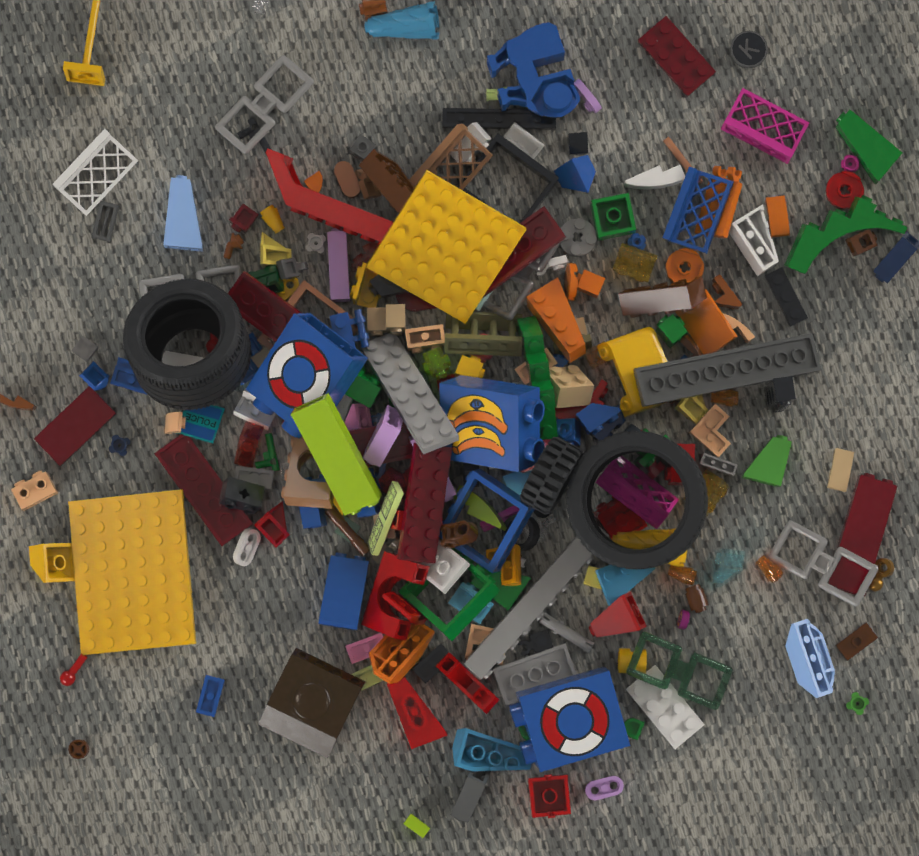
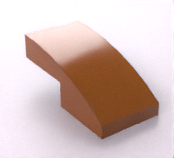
(19, 403)

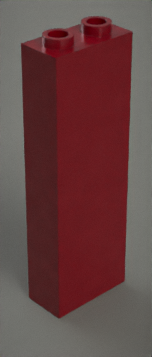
(863, 529)

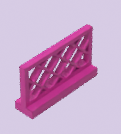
(754, 137)
(634, 498)

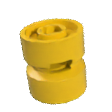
(625, 656)

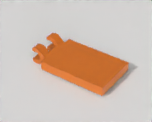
(727, 215)
(707, 326)

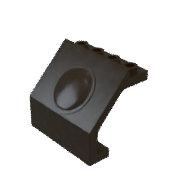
(311, 702)

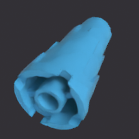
(410, 23)

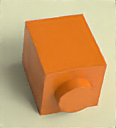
(590, 283)

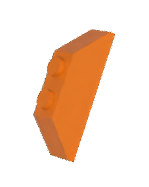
(395, 657)

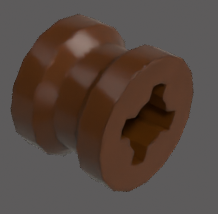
(76, 751)

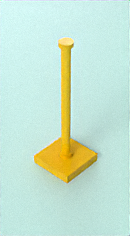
(83, 71)

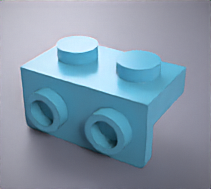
(463, 596)

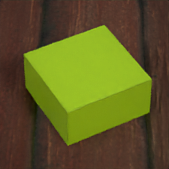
(416, 825)

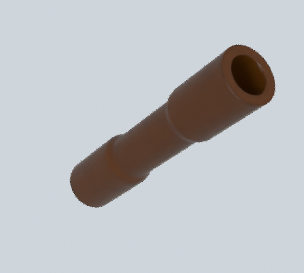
(339, 521)

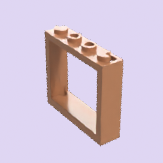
(295, 299)

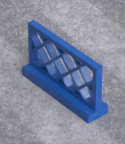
(682, 206)

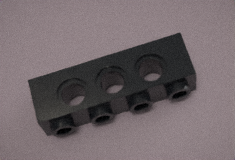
(779, 393)

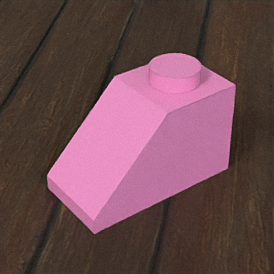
(358, 417)

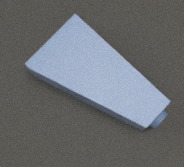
(182, 222)

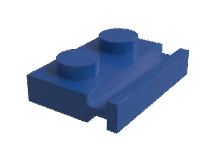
(125, 378)

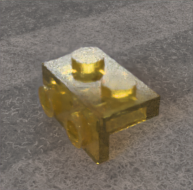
(634, 263)
(716, 489)

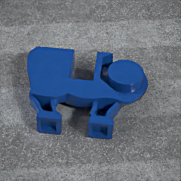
(544, 95)

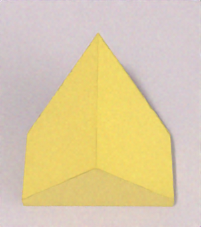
(272, 251)
(692, 408)

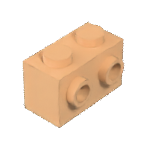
(425, 338)
(34, 490)

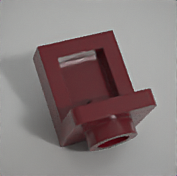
(243, 219)

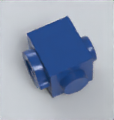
(569, 430)

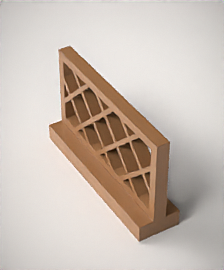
(445, 148)

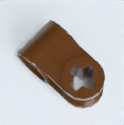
(456, 535)

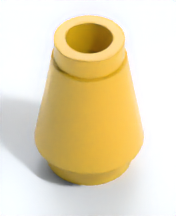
(272, 218)

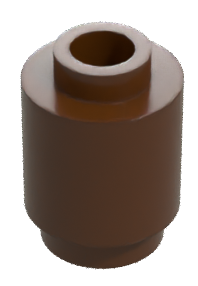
(696, 598)

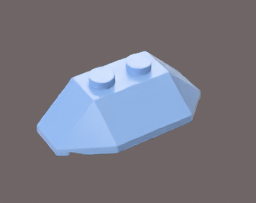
(810, 658)

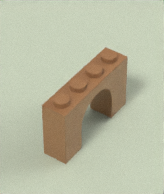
(299, 490)

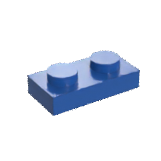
(210, 696)

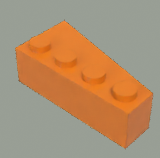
(557, 319)

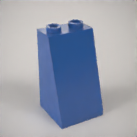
(344, 592)

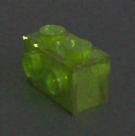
(436, 363)

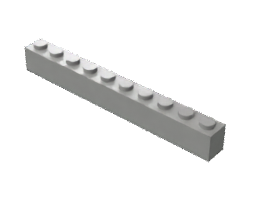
(528, 609)

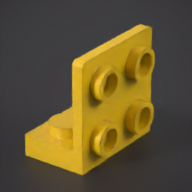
(360, 293)

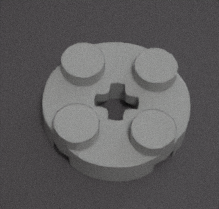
(588, 237)

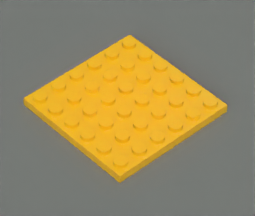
(446, 246)

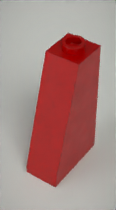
(415, 738)

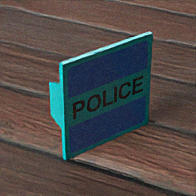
(202, 423)

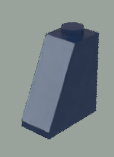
(896, 257)

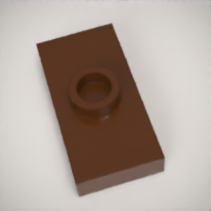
(856, 641)

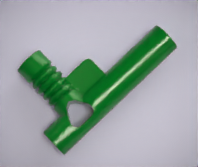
(268, 456)

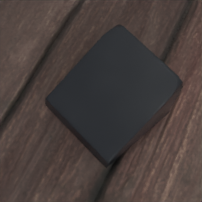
(578, 143)

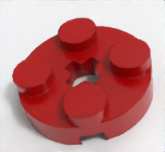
(843, 179)

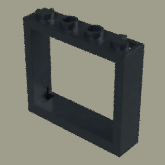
(527, 161)

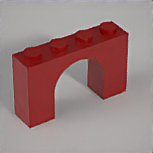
(378, 612)

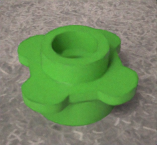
(862, 703)

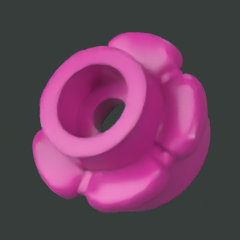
(850, 159)

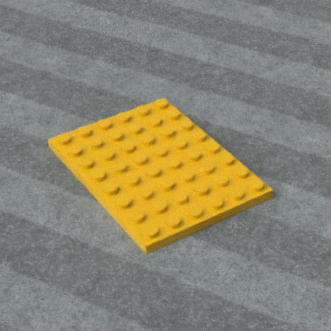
(132, 572)

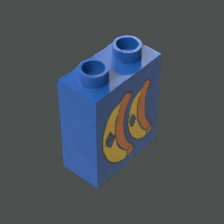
(494, 422)

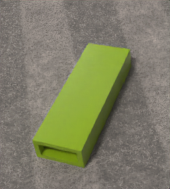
(336, 454)

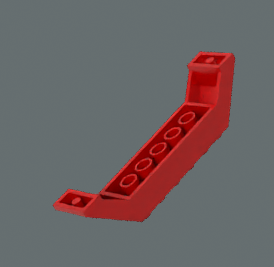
(323, 207)

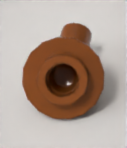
(235, 242)

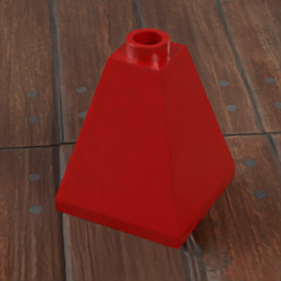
(618, 618)

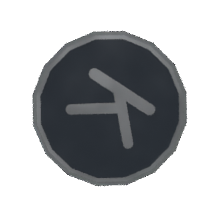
(748, 49)

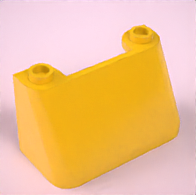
(631, 352)

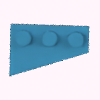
(618, 581)

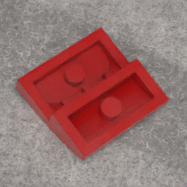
(404, 608)

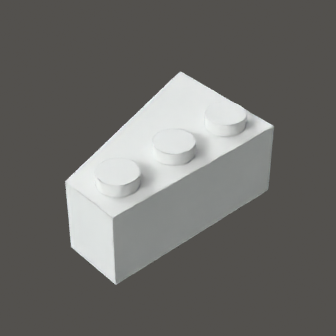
(754, 240)

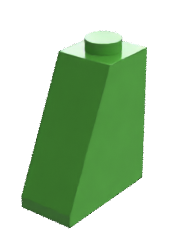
(770, 462)

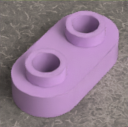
(591, 102)
(604, 789)

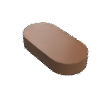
(347, 179)

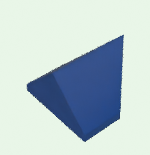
(576, 174)

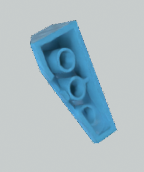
(485, 753)

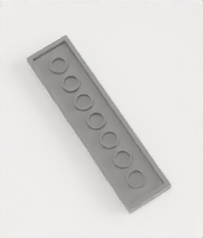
(409, 393)

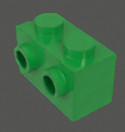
(671, 329)

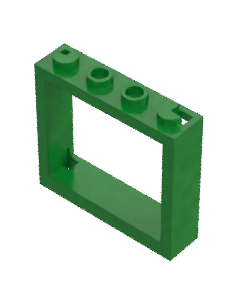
(468, 612)

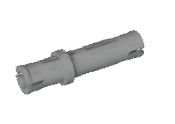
(566, 632)

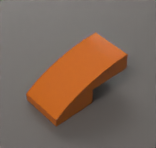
(777, 216)

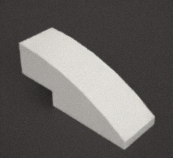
(656, 178)

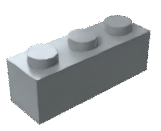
(718, 464)

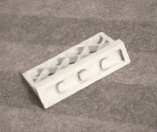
(83, 160)

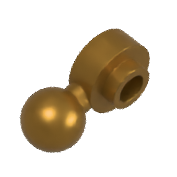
(877, 582)

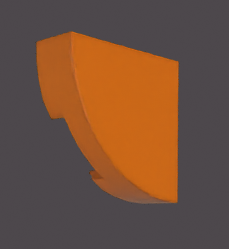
(314, 182)

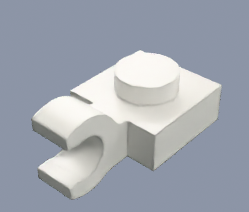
(556, 263)

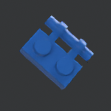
(342, 325)

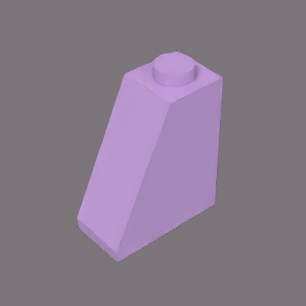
(383, 436)

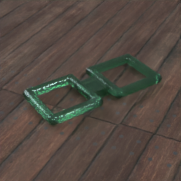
(679, 670)

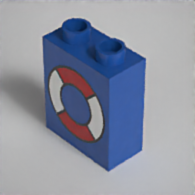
(303, 366)
(570, 719)

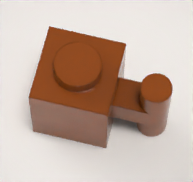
(372, 7)

